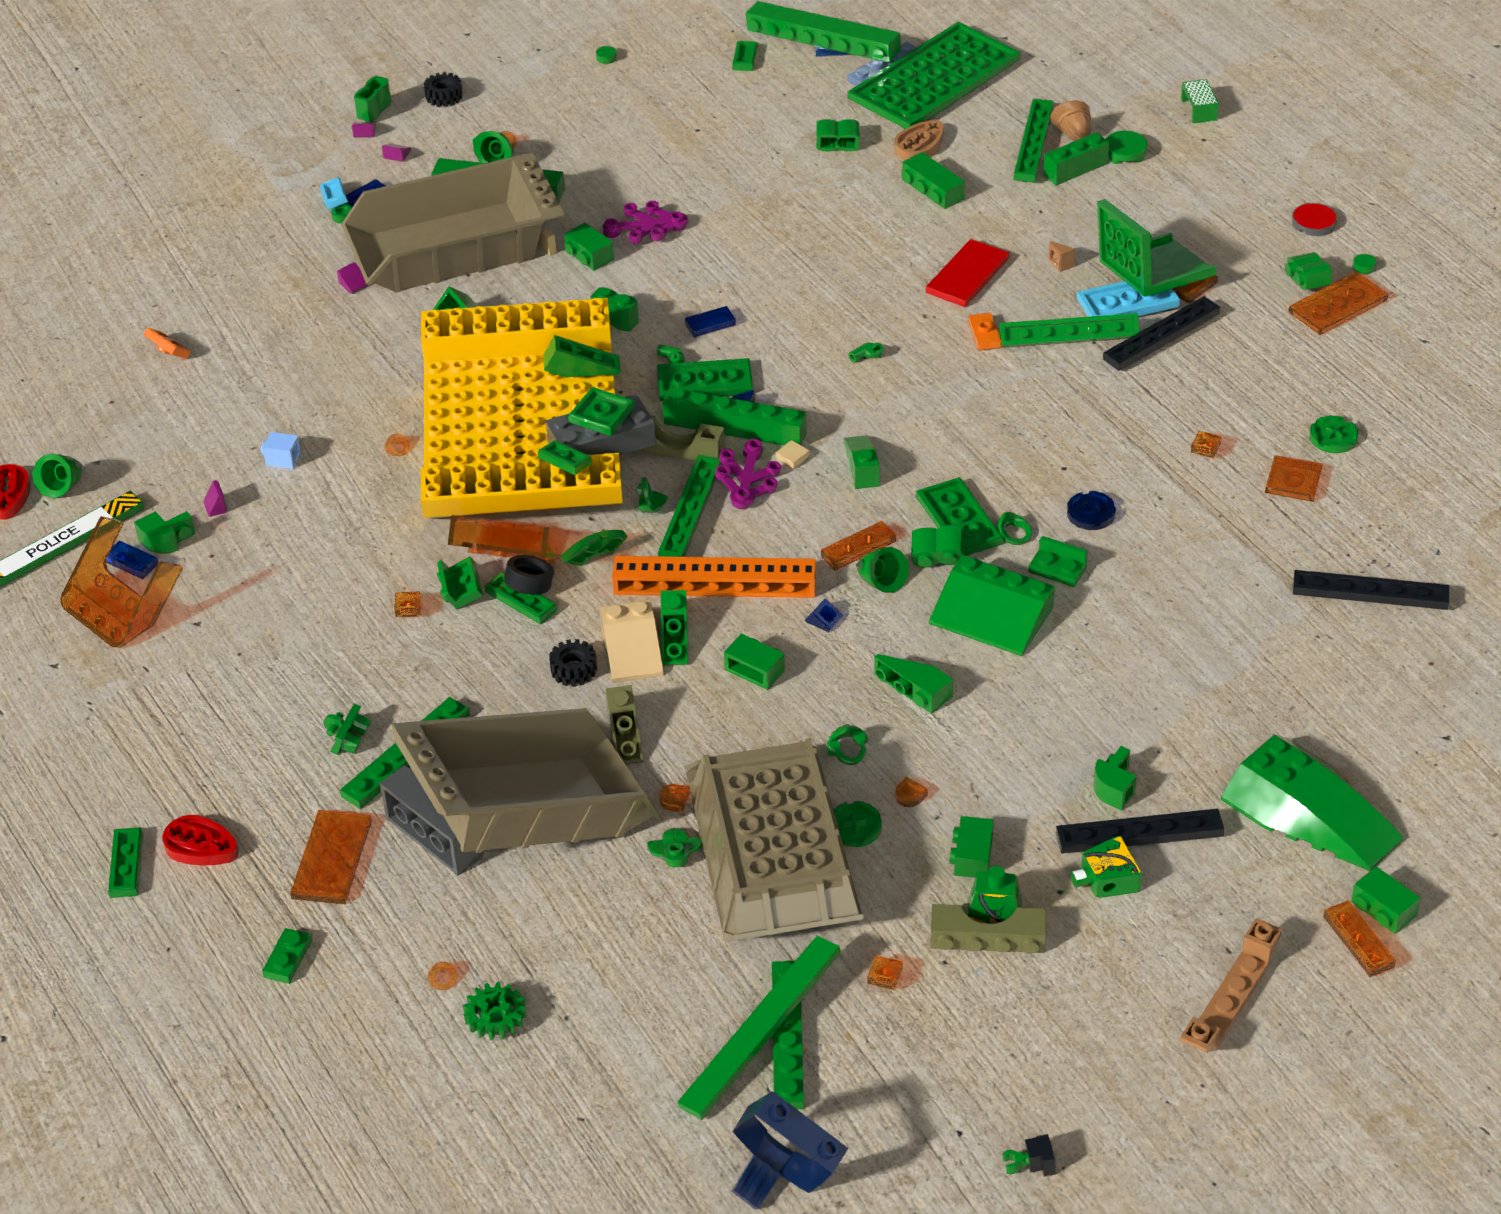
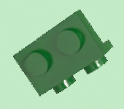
(459, 582)

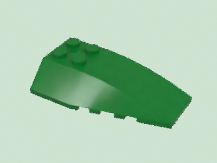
(1309, 800)

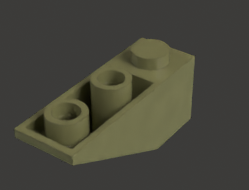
(624, 723)

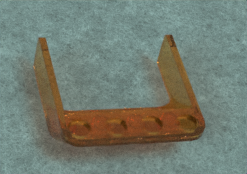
(507, 538)
(107, 603)

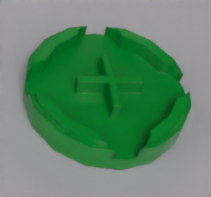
(1333, 434)
(858, 823)

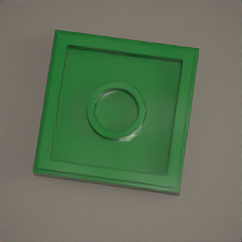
(601, 411)

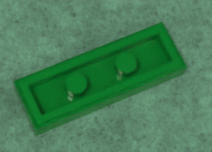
(533, 606)
(125, 862)

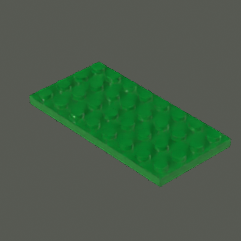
(933, 75)

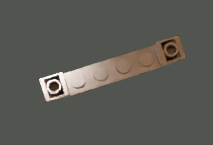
(1235, 989)

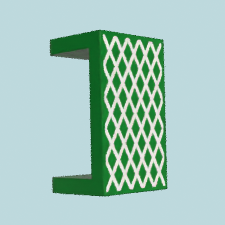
(1202, 100)

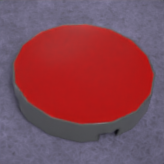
(1314, 219)

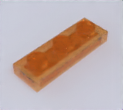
(857, 545)
(1359, 938)

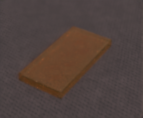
(1338, 303)
(331, 857)

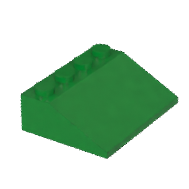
(993, 605)

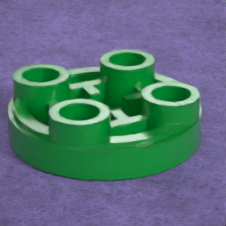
(1126, 146)

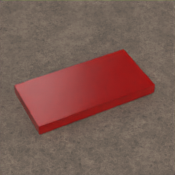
(967, 272)

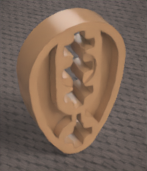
(929, 138)

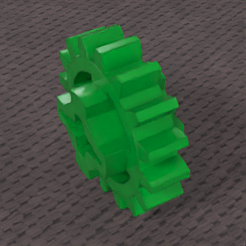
(494, 1010)

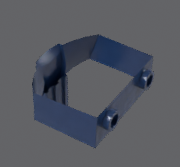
(774, 1159)

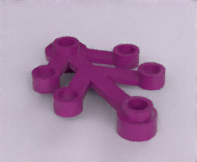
(669, 221)
(742, 496)

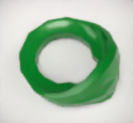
(1010, 518)

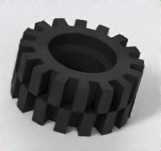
(443, 89)
(573, 652)

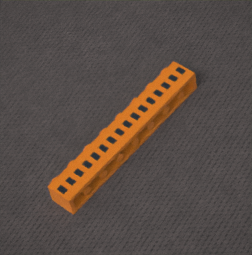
(715, 576)

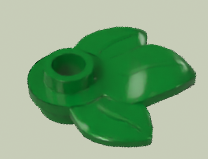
(674, 847)

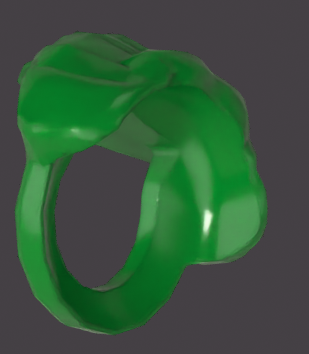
(649, 500)
(847, 730)

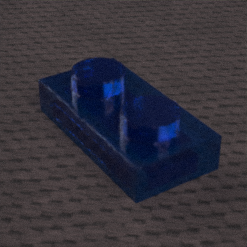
(131, 559)

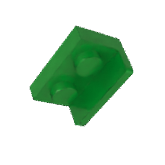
(1059, 561)

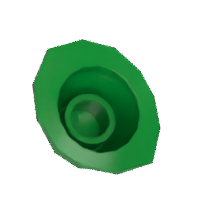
(492, 146)
(56, 474)
(884, 569)

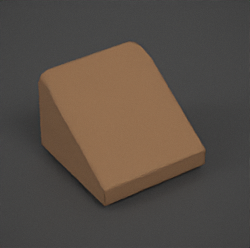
(1061, 256)

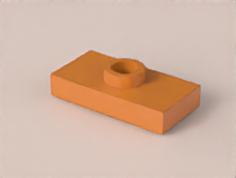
(984, 331)
(166, 343)

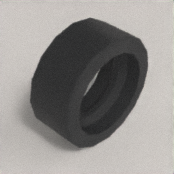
(528, 574)

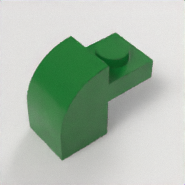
(162, 535)
(1113, 781)

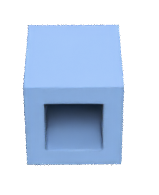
(281, 450)

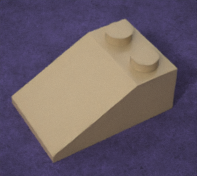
(631, 641)

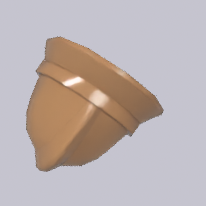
(1072, 119)

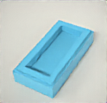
(333, 193)

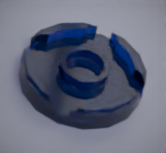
(1091, 510)

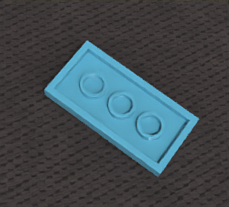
(1123, 299)

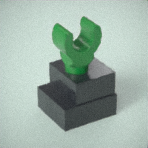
(1037, 1156)

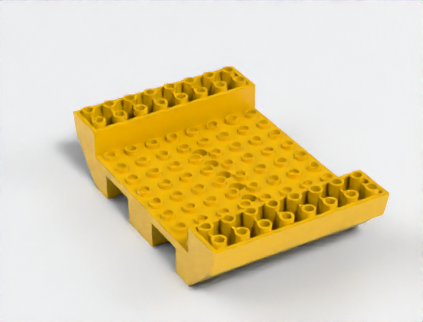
(474, 376)

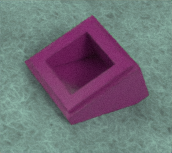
(364, 129)
(395, 152)
(351, 278)
(214, 500)

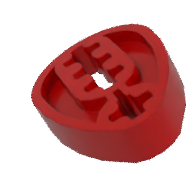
(18, 490)
(202, 829)

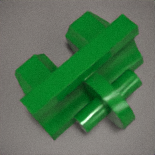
(341, 727)

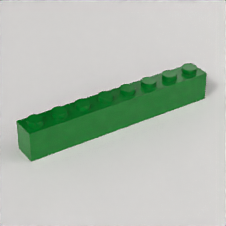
(823, 31)

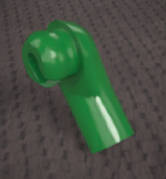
(867, 350)
(672, 353)

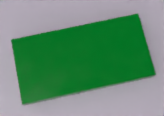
(707, 377)
(955, 505)

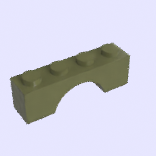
(705, 441)
(1019, 933)

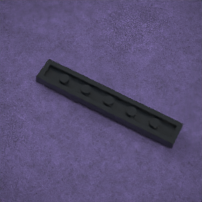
(1161, 333)
(1371, 589)
(1141, 830)

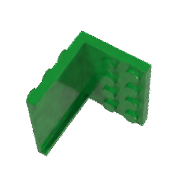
(1144, 261)

